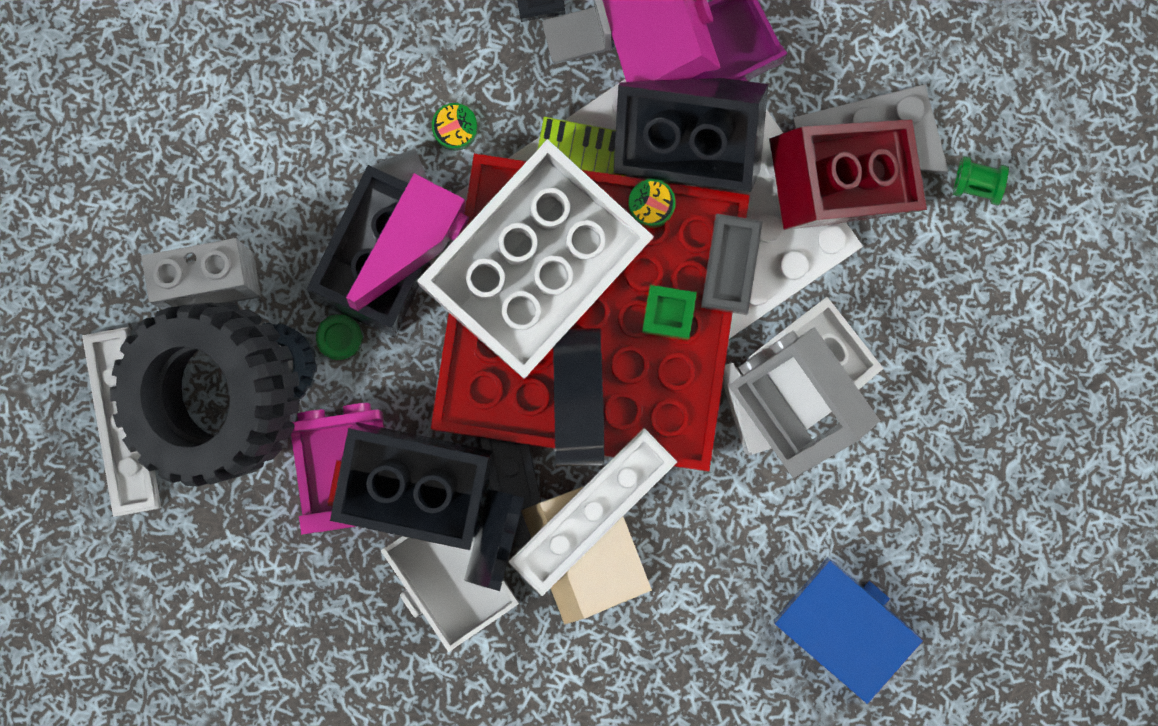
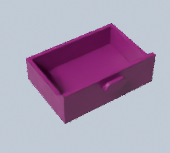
(742, 40)

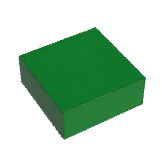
(669, 312)

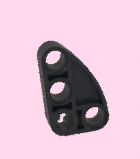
(578, 399)

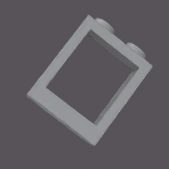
(220, 274)
(776, 418)

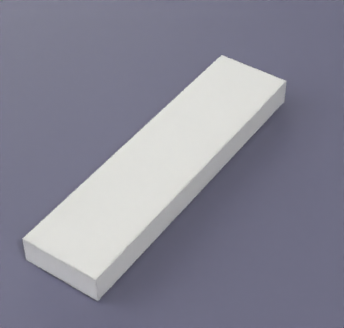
(129, 483)
(592, 512)

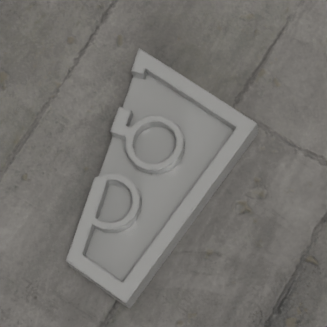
(898, 105)

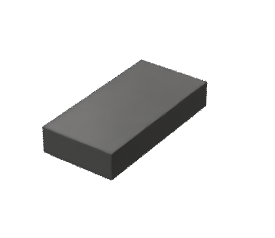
(731, 264)

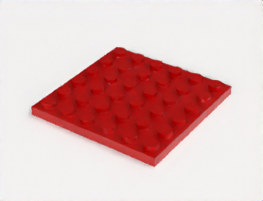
(647, 378)

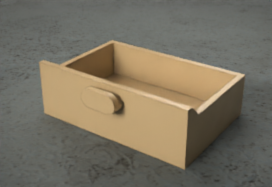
(602, 576)

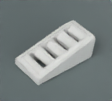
(749, 434)

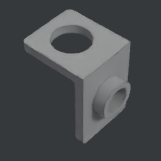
(578, 34)

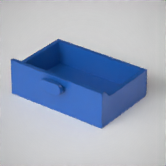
(848, 629)

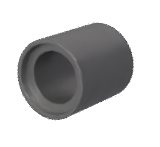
(403, 166)

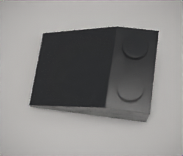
(691, 131)
(350, 248)

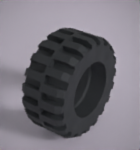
(153, 405)

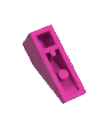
(412, 237)

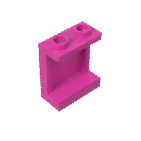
(316, 447)

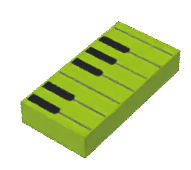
(585, 145)

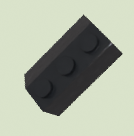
(411, 485)

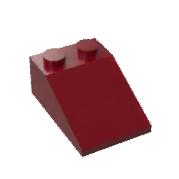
(847, 173)

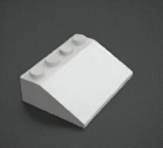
(535, 259)

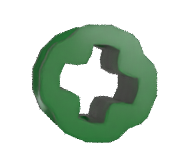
(981, 180)

